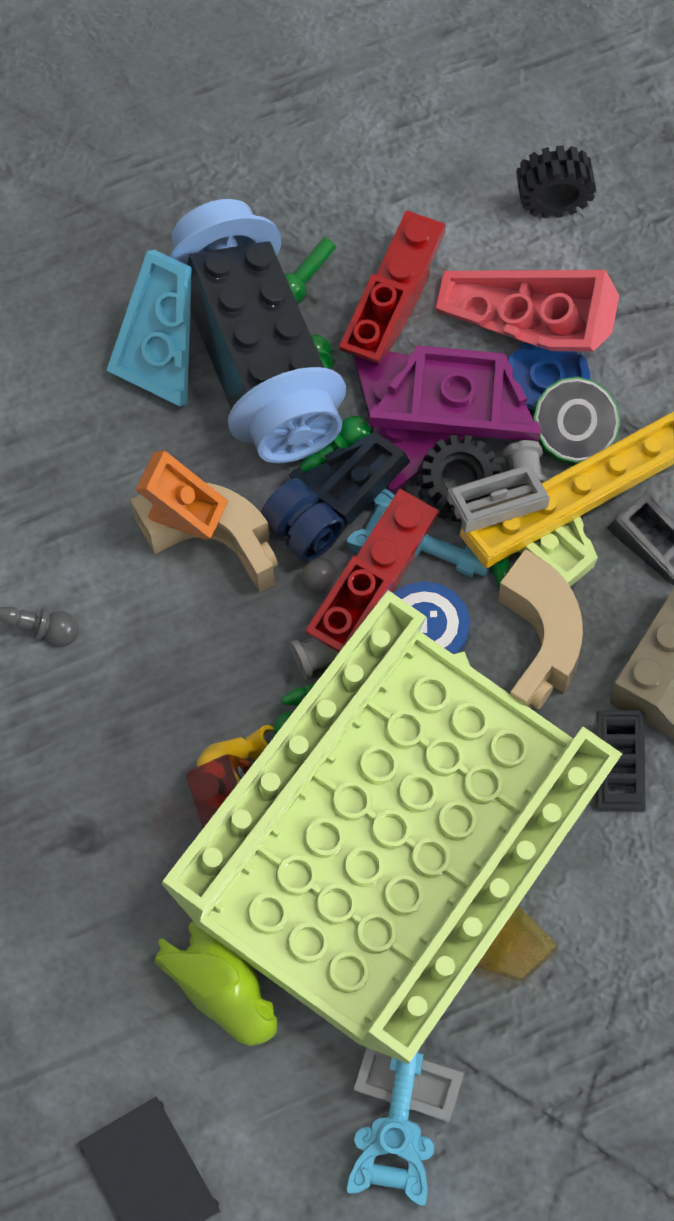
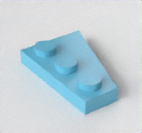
(156, 330)

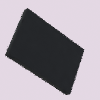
(148, 1168)

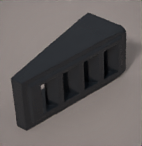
(635, 540)
(623, 722)

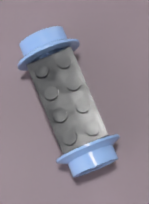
(257, 333)

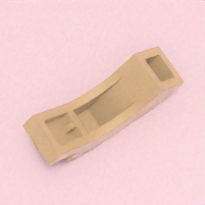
(240, 528)
(549, 605)

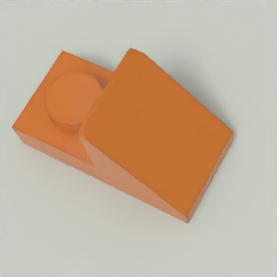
(180, 497)

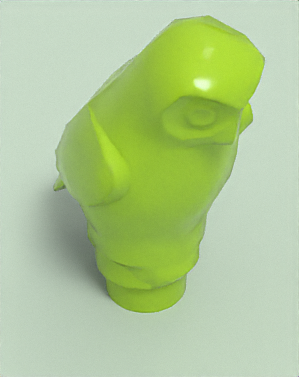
(220, 986)

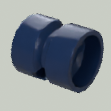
(296, 514)

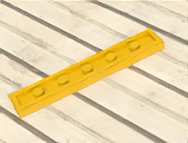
(580, 490)

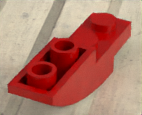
(394, 289)
(374, 570)

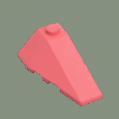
(535, 306)

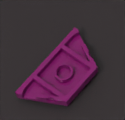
(374, 385)
(457, 395)

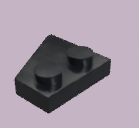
(355, 474)

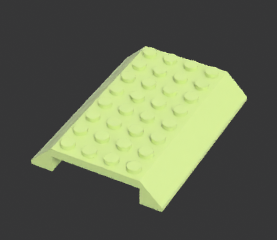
(387, 833)

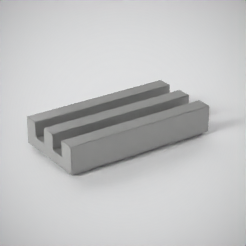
(502, 503)

